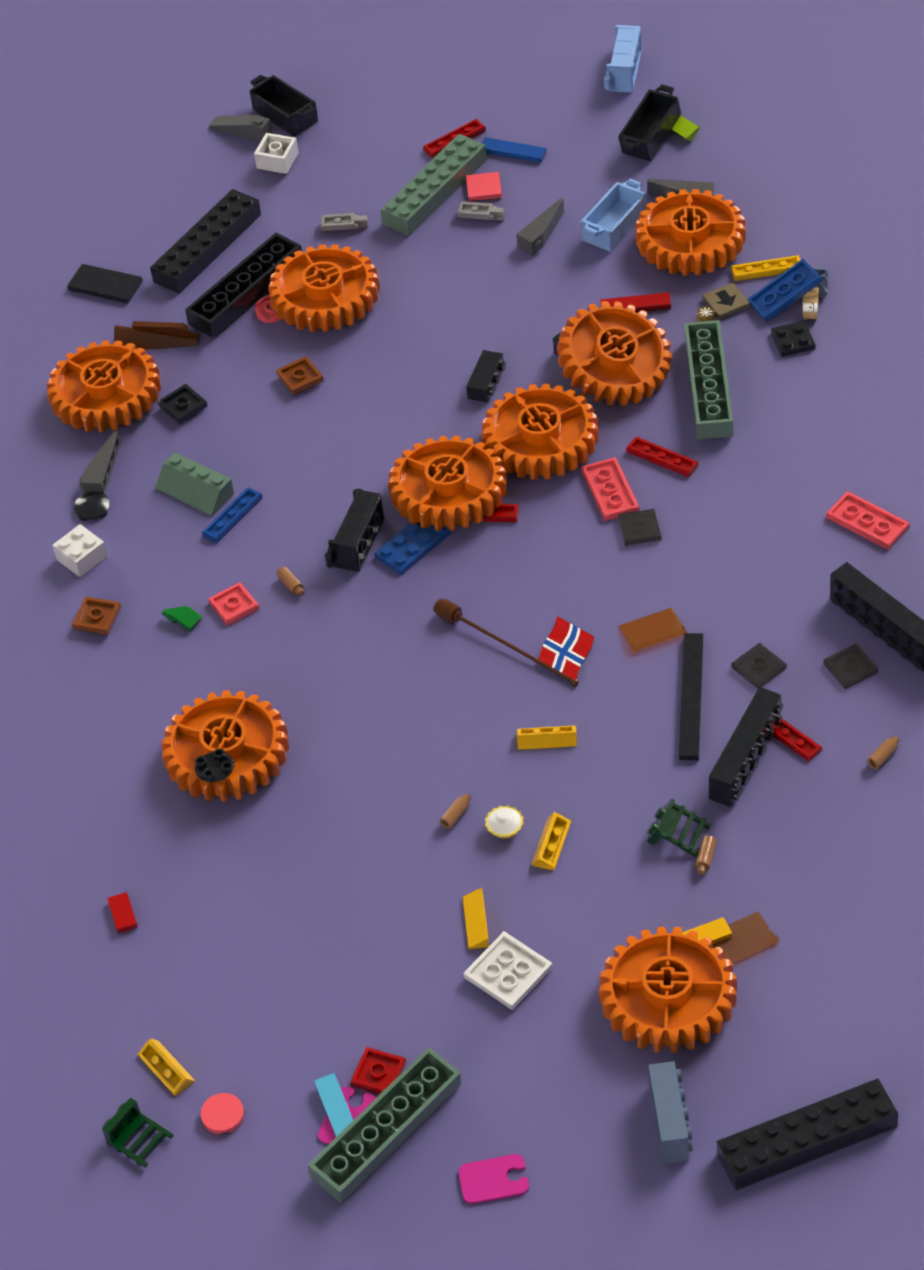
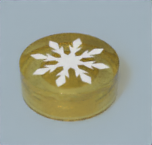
(705, 313)

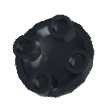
(92, 506)
(214, 766)

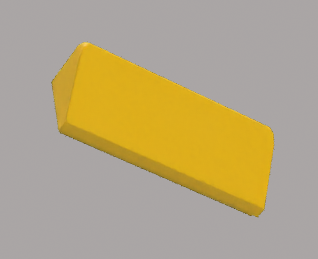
(546, 737)
(551, 841)
(475, 920)
(165, 1066)

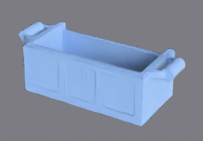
(625, 60)
(613, 215)

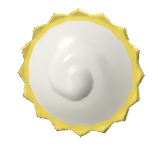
(504, 821)

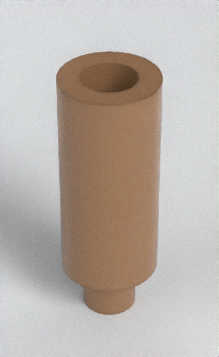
(290, 581)
(883, 752)
(455, 811)
(705, 854)

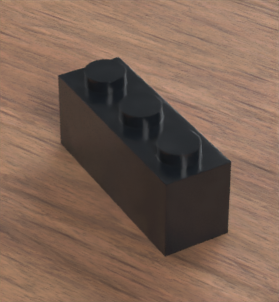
(485, 376)

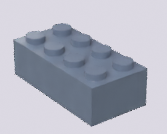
(670, 1112)

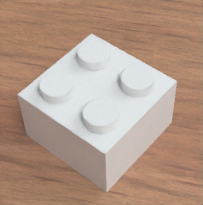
(276, 153)
(80, 550)

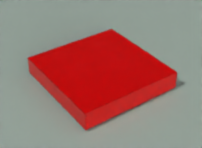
(377, 1070)

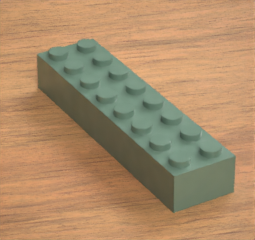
(433, 184)
(708, 380)
(384, 1125)

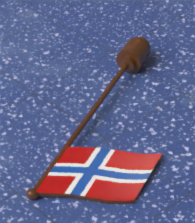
(561, 652)

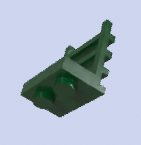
(667, 821)
(125, 1126)

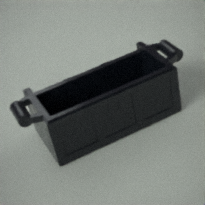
(282, 104)
(650, 123)
(356, 532)

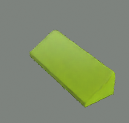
(686, 128)

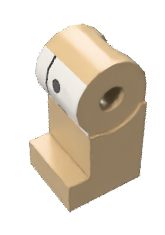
(810, 304)

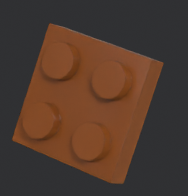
(299, 375)
(96, 615)

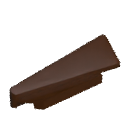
(156, 335)

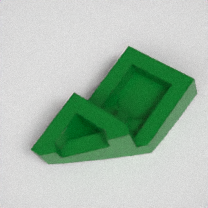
(183, 615)

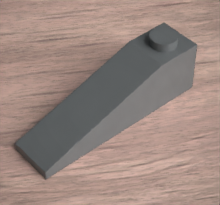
(245, 126)
(661, 187)
(536, 233)
(99, 470)

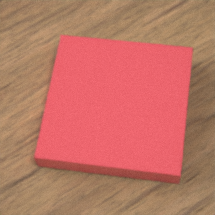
(483, 186)
(233, 603)

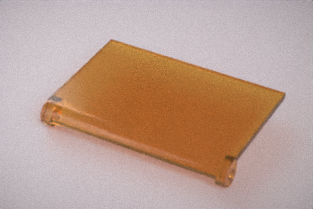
(652, 629)
(748, 937)

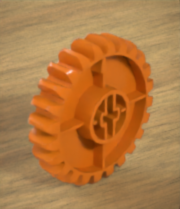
(690, 232)
(324, 288)
(614, 353)
(103, 386)
(541, 431)
(447, 483)
(241, 727)
(667, 989)

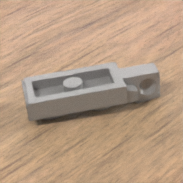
(480, 211)
(343, 222)

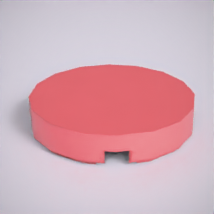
(265, 312)
(222, 1113)

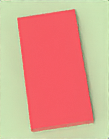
(610, 488)
(867, 520)

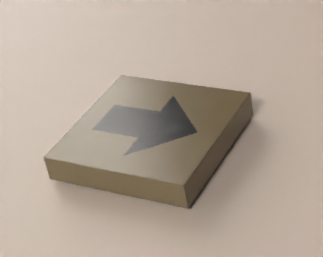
(726, 300)

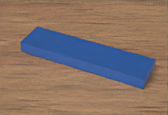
(514, 150)
(232, 515)

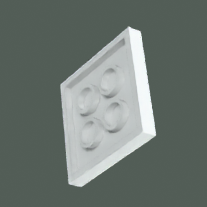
(508, 970)

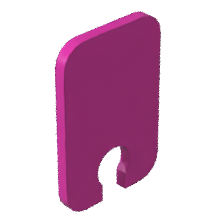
(326, 1131)
(488, 1179)

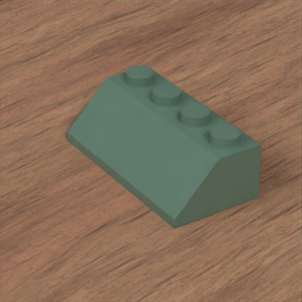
(194, 484)

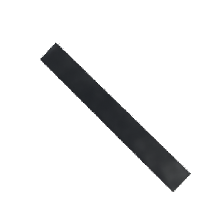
(691, 696)

